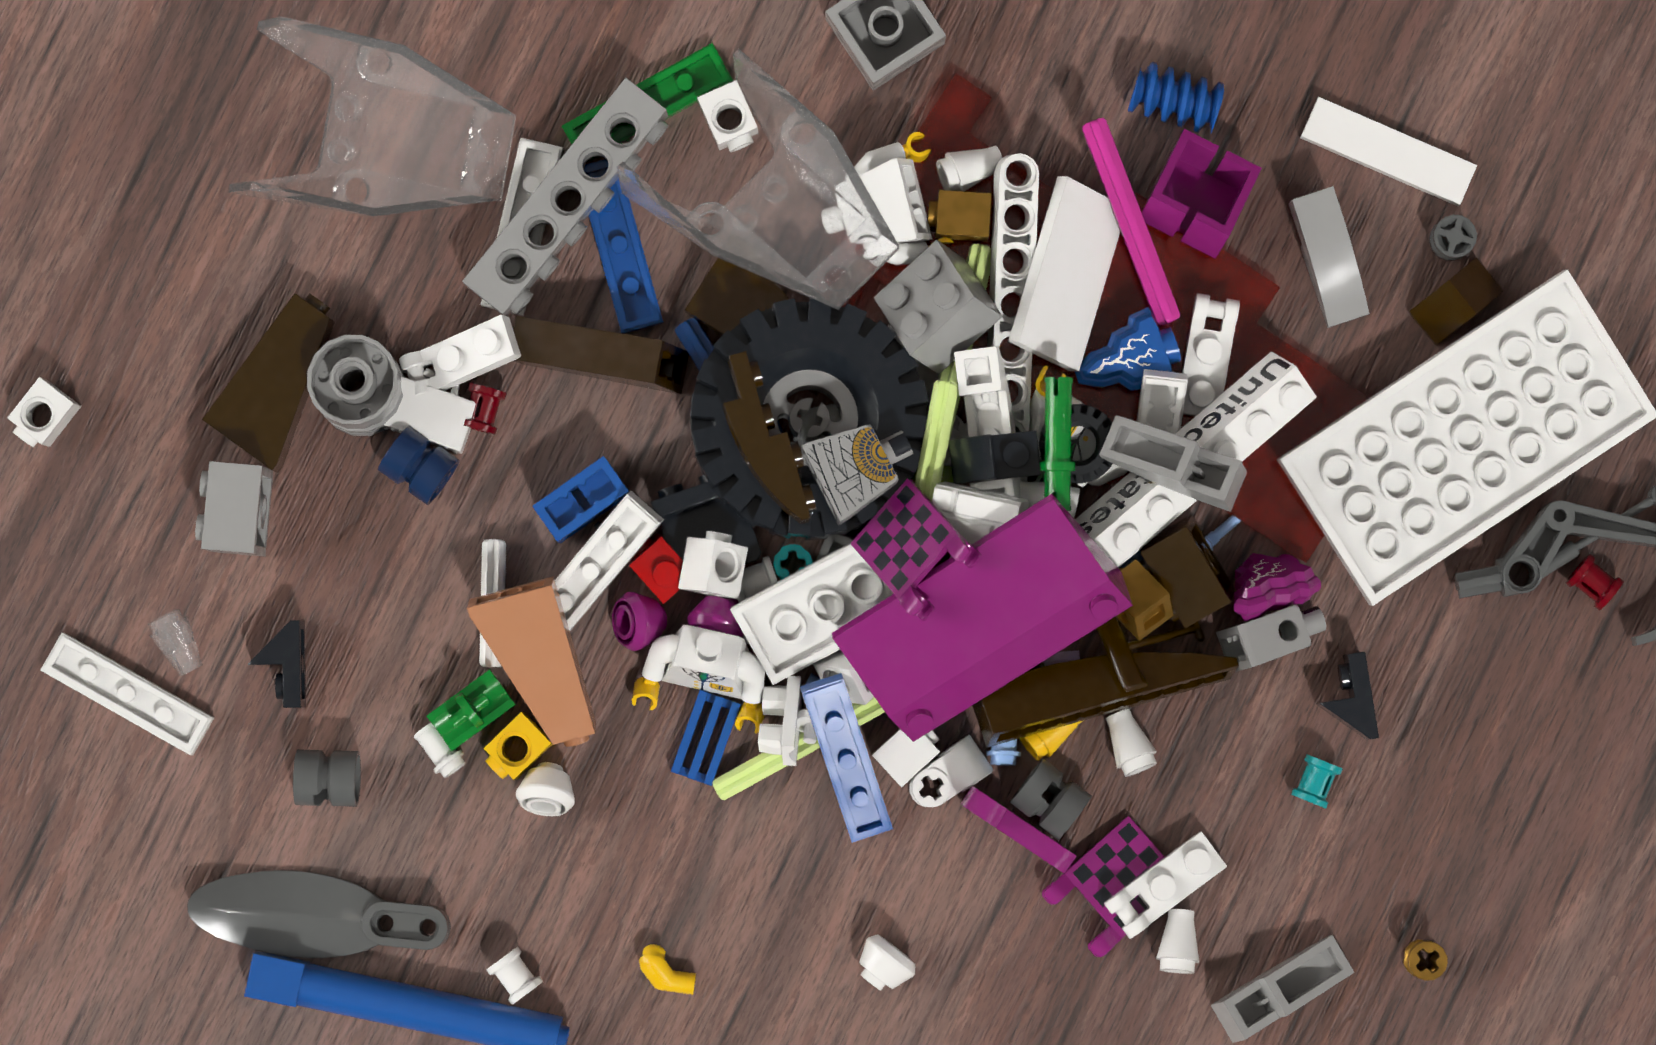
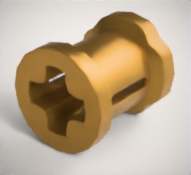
(1438, 960)

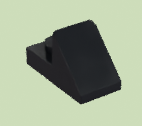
(994, 457)
(287, 650)
(1357, 710)

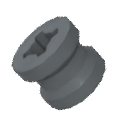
(1456, 230)

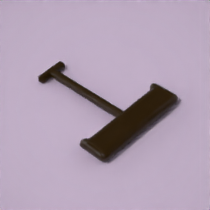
(1121, 656)

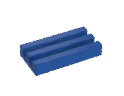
(718, 702)

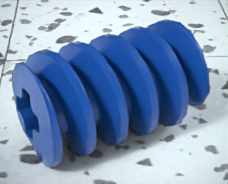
(1177, 97)

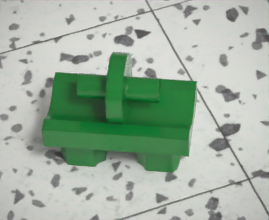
(471, 710)

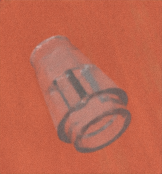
(176, 641)

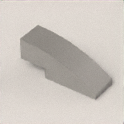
(1329, 256)
(1174, 462)
(1282, 989)

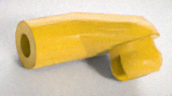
(660, 973)

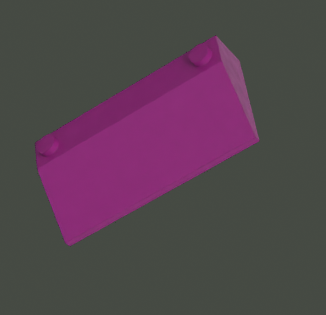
(1019, 604)

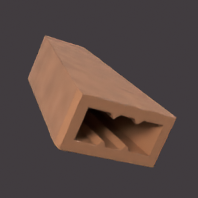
(536, 650)

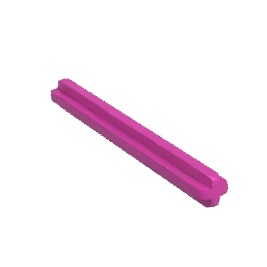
(1131, 221)

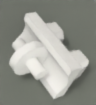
(784, 738)

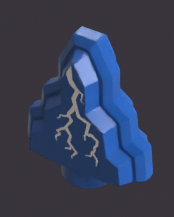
(1129, 352)

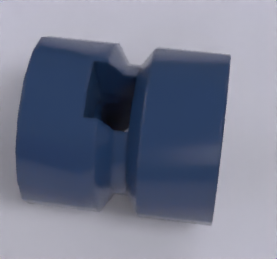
(419, 465)

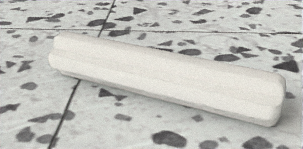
(492, 580)

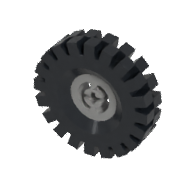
(797, 351)

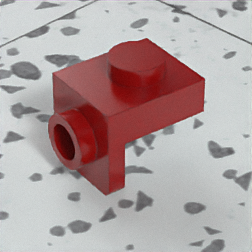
(658, 567)

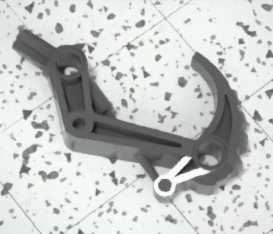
(1541, 550)

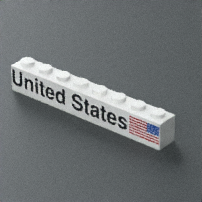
(1229, 426)

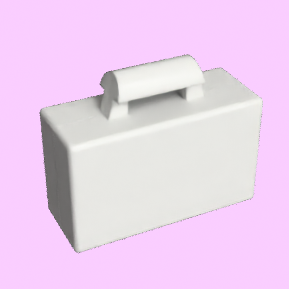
(434, 414)

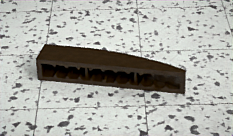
(1089, 688)

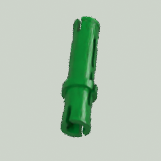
(1057, 461)

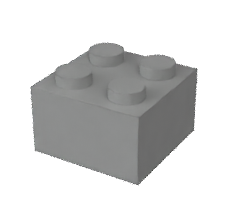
(885, 35)
(937, 306)
(235, 508)

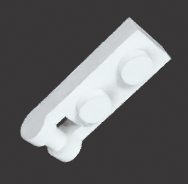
(1208, 352)
(463, 355)
(1166, 883)

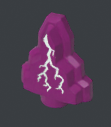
(1272, 584)

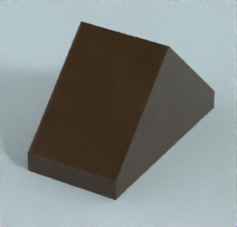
(1456, 301)

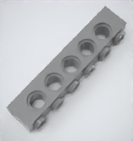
(625, 105)

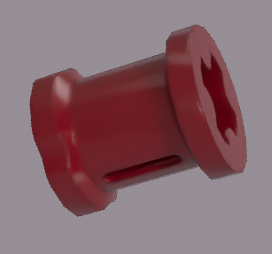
(488, 403)
(1594, 582)

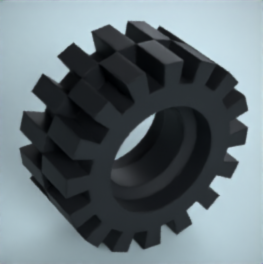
(1099, 425)

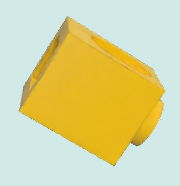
(536, 742)

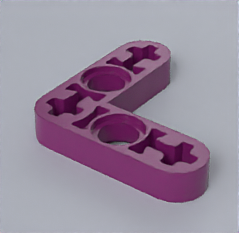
(1018, 829)

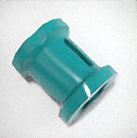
(782, 555)
(1316, 781)

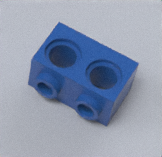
(581, 500)

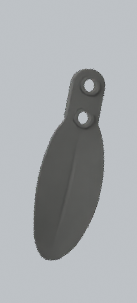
(309, 915)

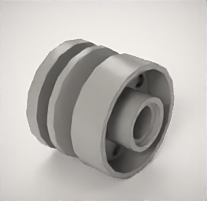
(338, 368)

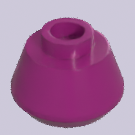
(715, 615)
(638, 620)

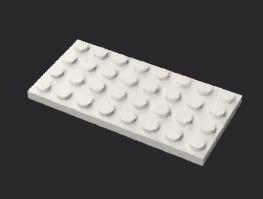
(1467, 437)

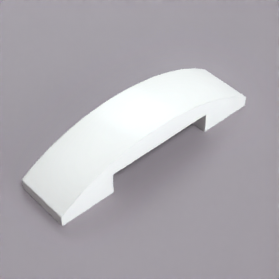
(987, 403)

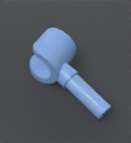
(1215, 536)

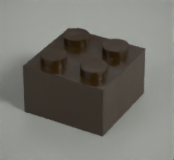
(1188, 571)

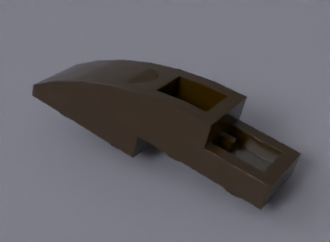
(769, 458)

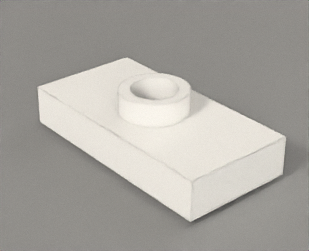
(1162, 399)

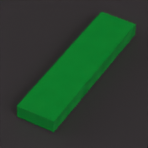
(672, 88)

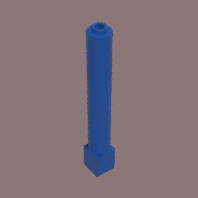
(399, 1004)

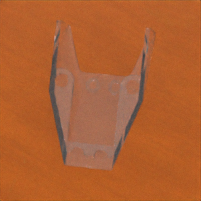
(393, 130)
(799, 217)

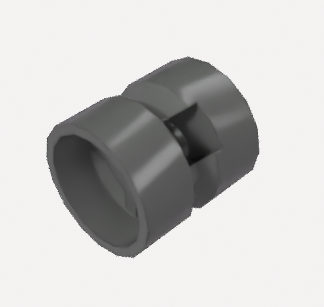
(327, 778)
(1062, 809)

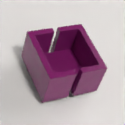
(1199, 203)

